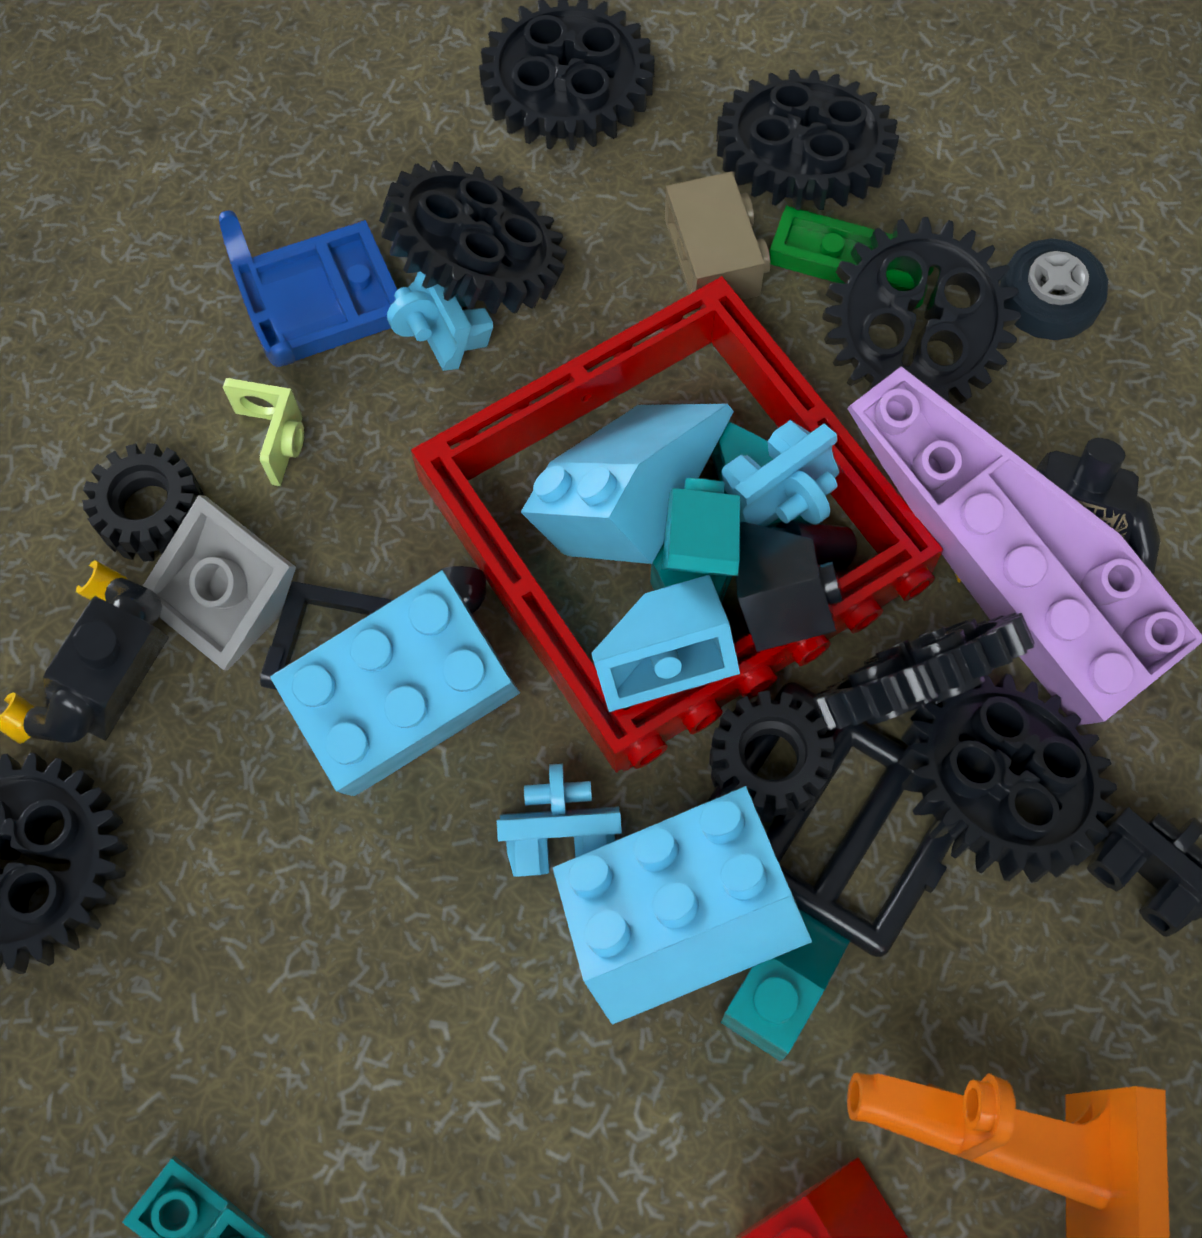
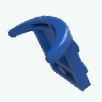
(312, 290)

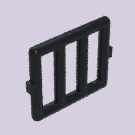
(821, 899)

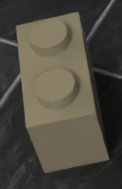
(715, 234)

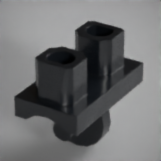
(1160, 855)

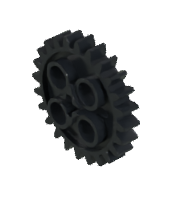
(567, 72)
(806, 139)
(472, 237)
(871, 300)
(924, 670)
(1008, 779)
(29, 804)

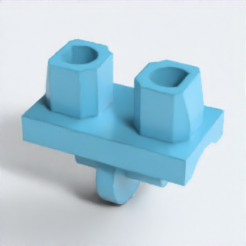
(439, 321)
(790, 483)
(529, 832)

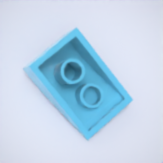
(615, 486)

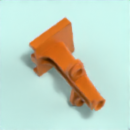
(1101, 1158)

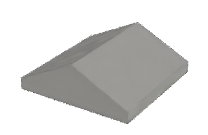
(219, 583)

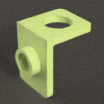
(285, 431)

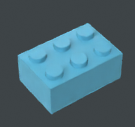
(394, 685)
(678, 906)

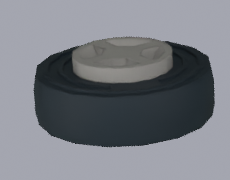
(1062, 267)

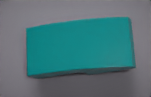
(188, 1207)

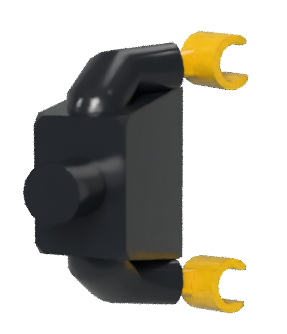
(95, 666)

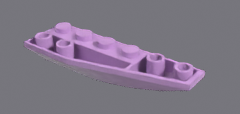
(1028, 549)

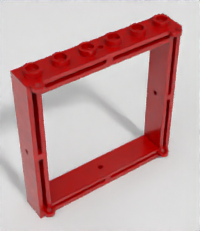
(639, 734)

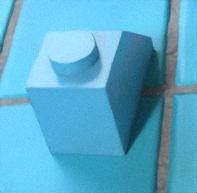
(666, 645)

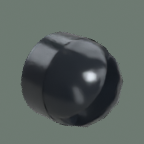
(469, 583)

